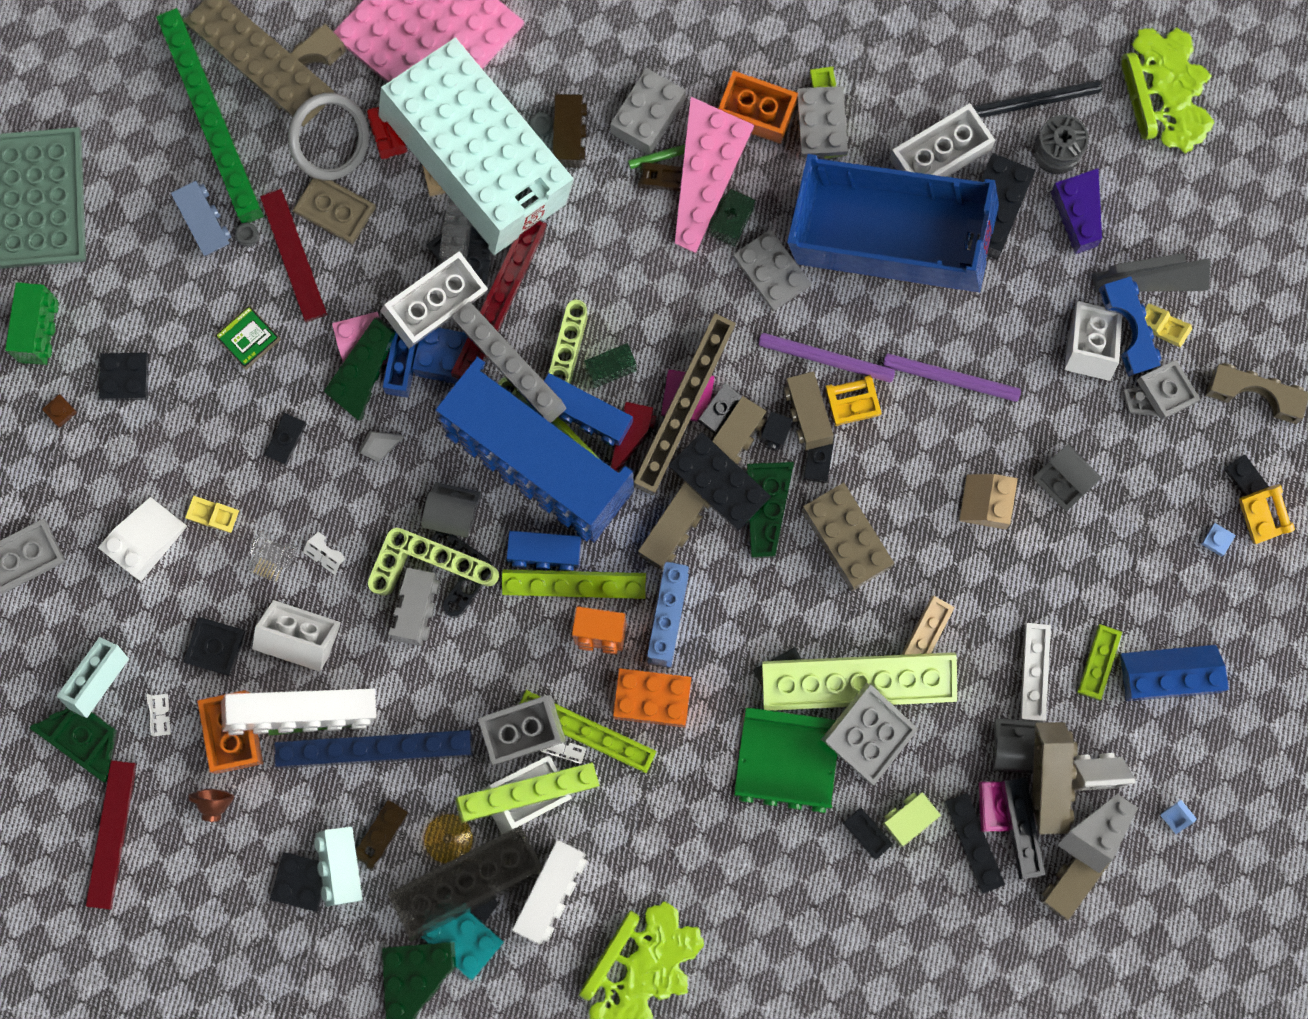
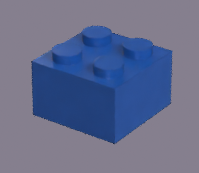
(438, 355)

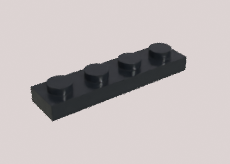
(1022, 828)
(974, 843)

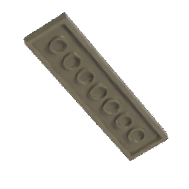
(256, 55)

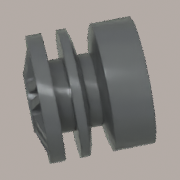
(1054, 154)

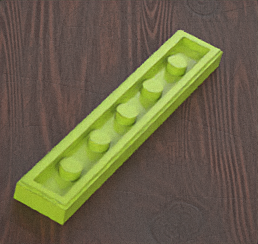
(601, 738)

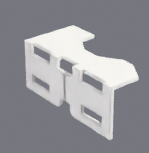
(318, 542)
(160, 710)
(569, 752)

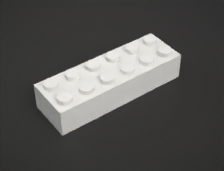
(298, 710)

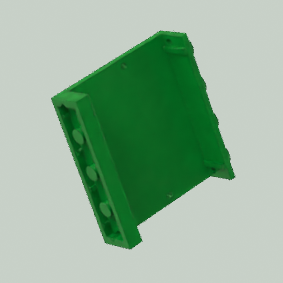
(785, 760)

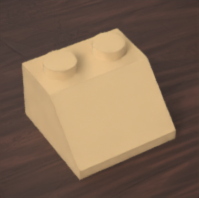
(988, 500)

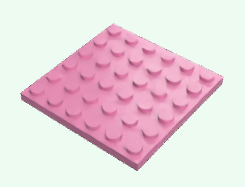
(400, 33)

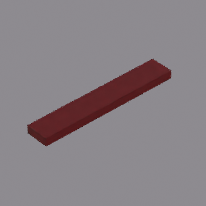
(293, 255)
(111, 835)

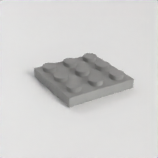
(869, 734)

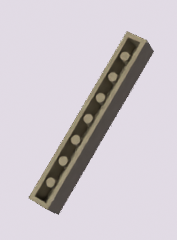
(683, 404)
(687, 504)

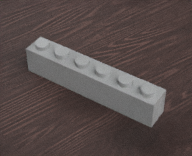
(509, 362)

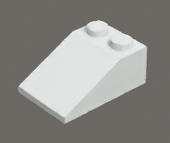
(1094, 341)
(142, 538)
(1101, 773)
(513, 818)

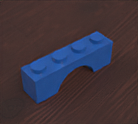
(1123, 298)

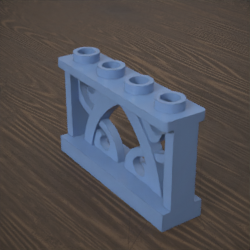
(668, 615)

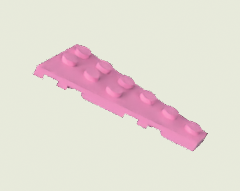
(710, 158)

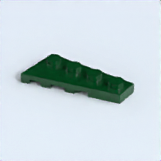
(357, 375)
(767, 522)

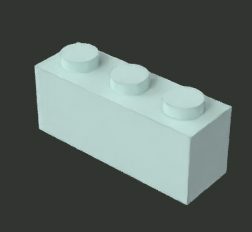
(92, 677)
(338, 866)

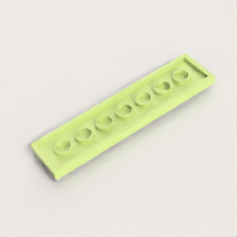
(838, 680)

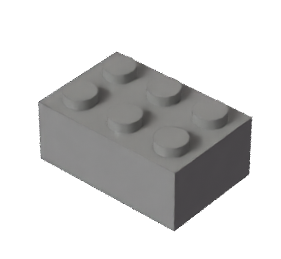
(648, 111)
(521, 730)

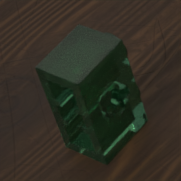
(731, 230)
(610, 365)

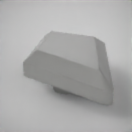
(1138, 402)
(379, 444)

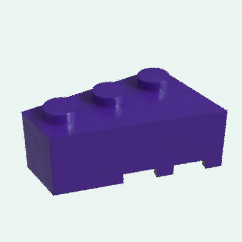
(1080, 209)

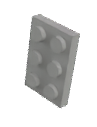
(822, 121)
(772, 270)
(28, 555)

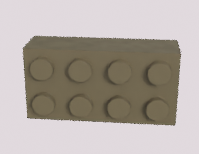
(847, 537)
(1053, 777)

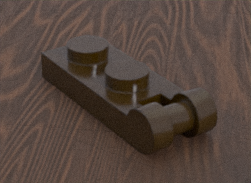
(668, 177)
(381, 834)

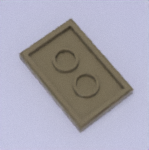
(334, 209)

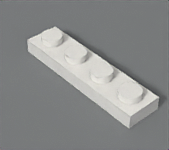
(1035, 672)

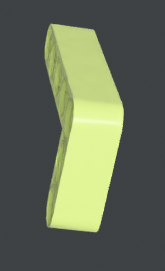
(563, 345)
(430, 555)

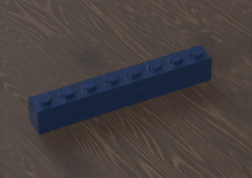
(373, 749)

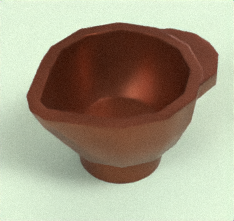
(211, 803)

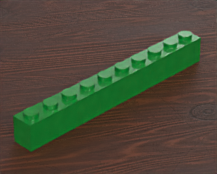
(210, 116)

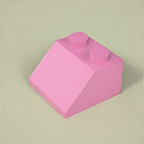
(350, 331)

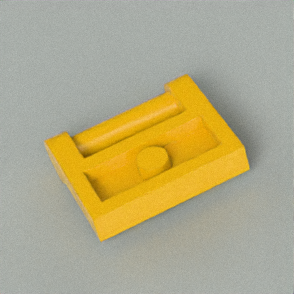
(855, 407)
(1259, 517)

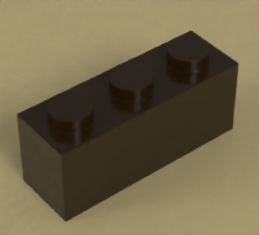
(569, 129)

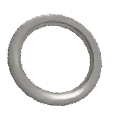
(295, 125)

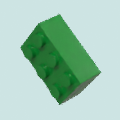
(31, 324)

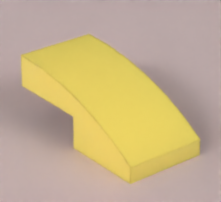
(1166, 326)
(212, 514)

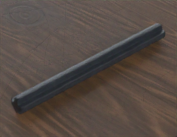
(1038, 98)

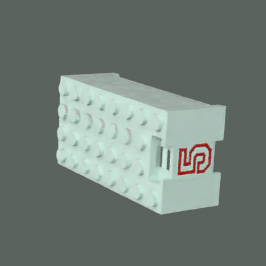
(474, 144)

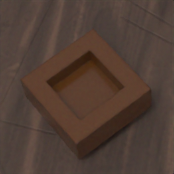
(59, 410)

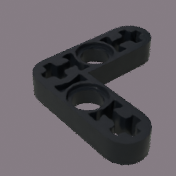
(458, 587)

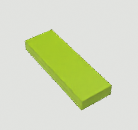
(1099, 662)

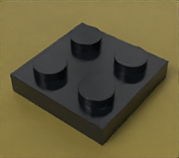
(124, 376)
(214, 646)
(298, 883)

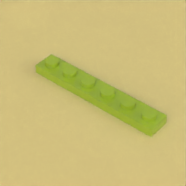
(574, 584)
(526, 792)

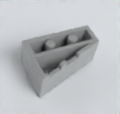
(415, 607)
(1100, 834)

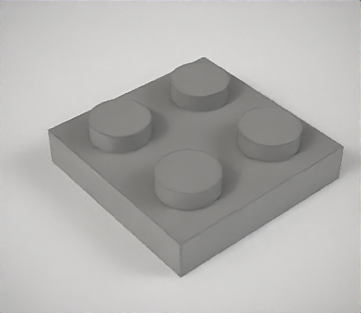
(1168, 389)

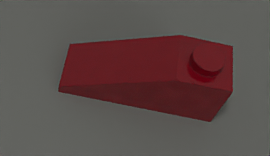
(642, 423)

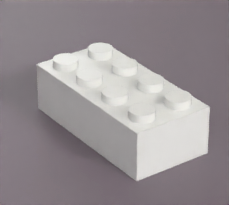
(945, 145)
(433, 299)
(549, 892)

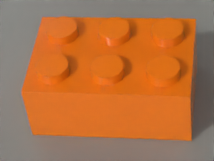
(759, 104)
(599, 630)
(652, 698)
(224, 750)

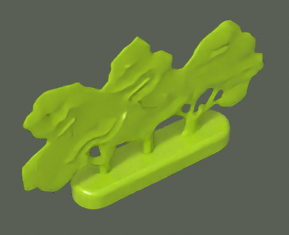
(1173, 80)
(651, 969)

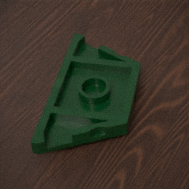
(82, 739)

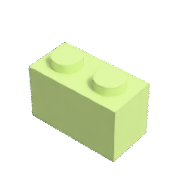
(911, 818)

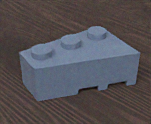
(201, 217)

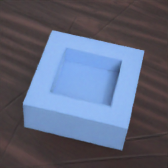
(1218, 539)
(1178, 816)

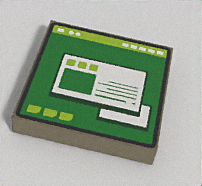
(247, 337)

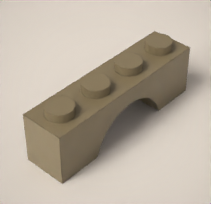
(321, 47)
(1286, 401)

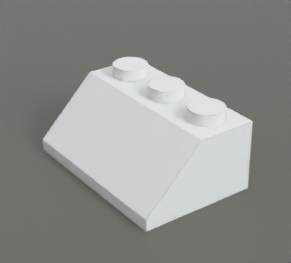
(295, 635)

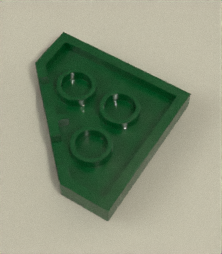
(414, 976)

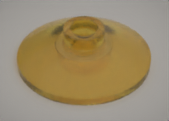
(461, 838)

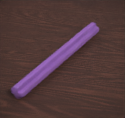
(826, 357)
(952, 377)

